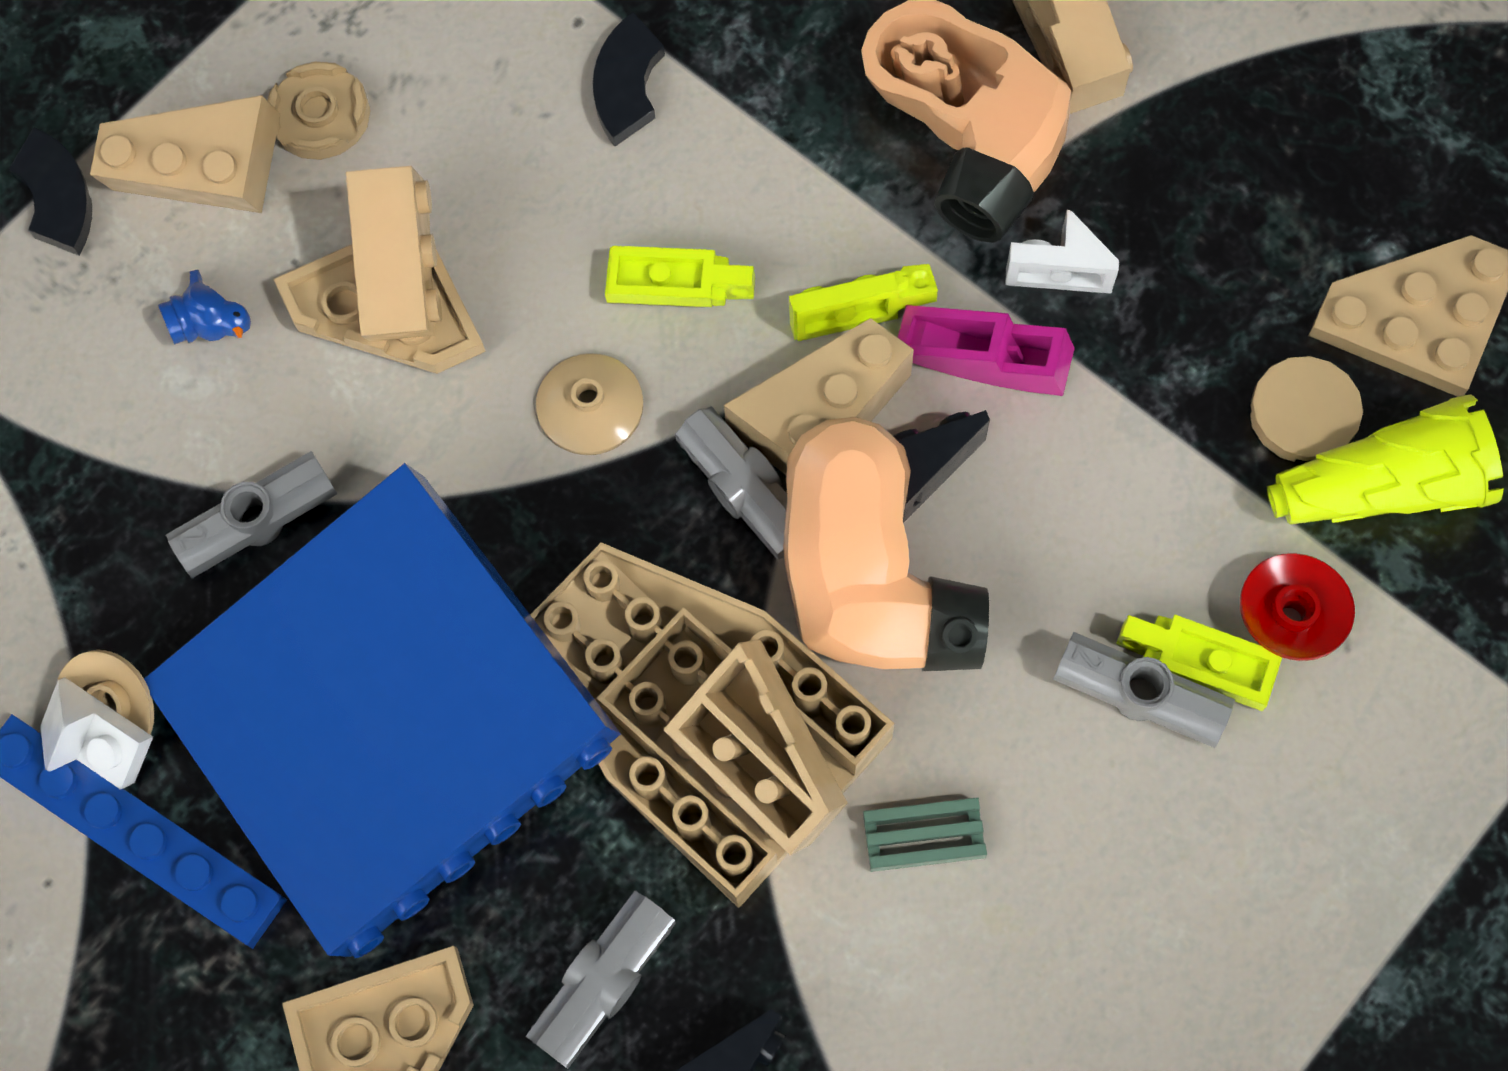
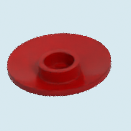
(1310, 589)

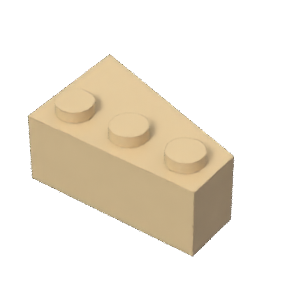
(393, 253)
(839, 380)

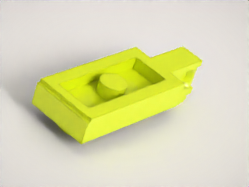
(675, 277)
(844, 306)
(1205, 657)

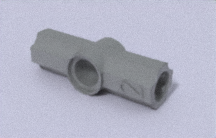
(737, 476)
(220, 529)
(1179, 702)
(601, 979)

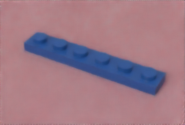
(140, 836)

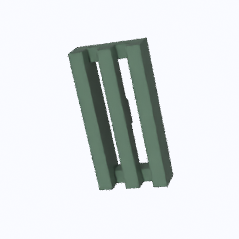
(923, 812)

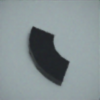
(622, 78)
(58, 190)

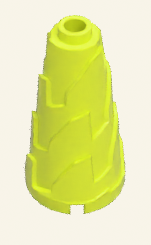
(1402, 468)

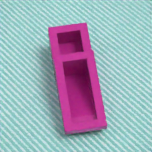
(988, 348)

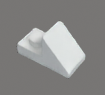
(1076, 265)
(92, 733)

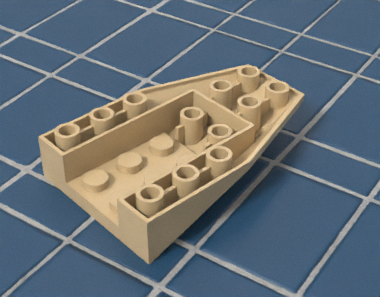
(642, 651)

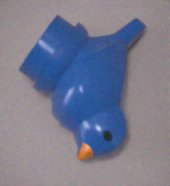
(203, 314)

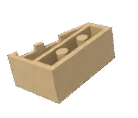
(1079, 46)
(192, 154)
(759, 748)

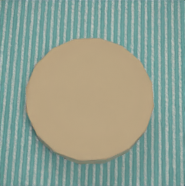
(320, 110)
(1305, 408)

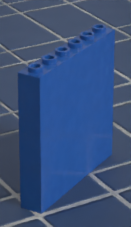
(379, 713)

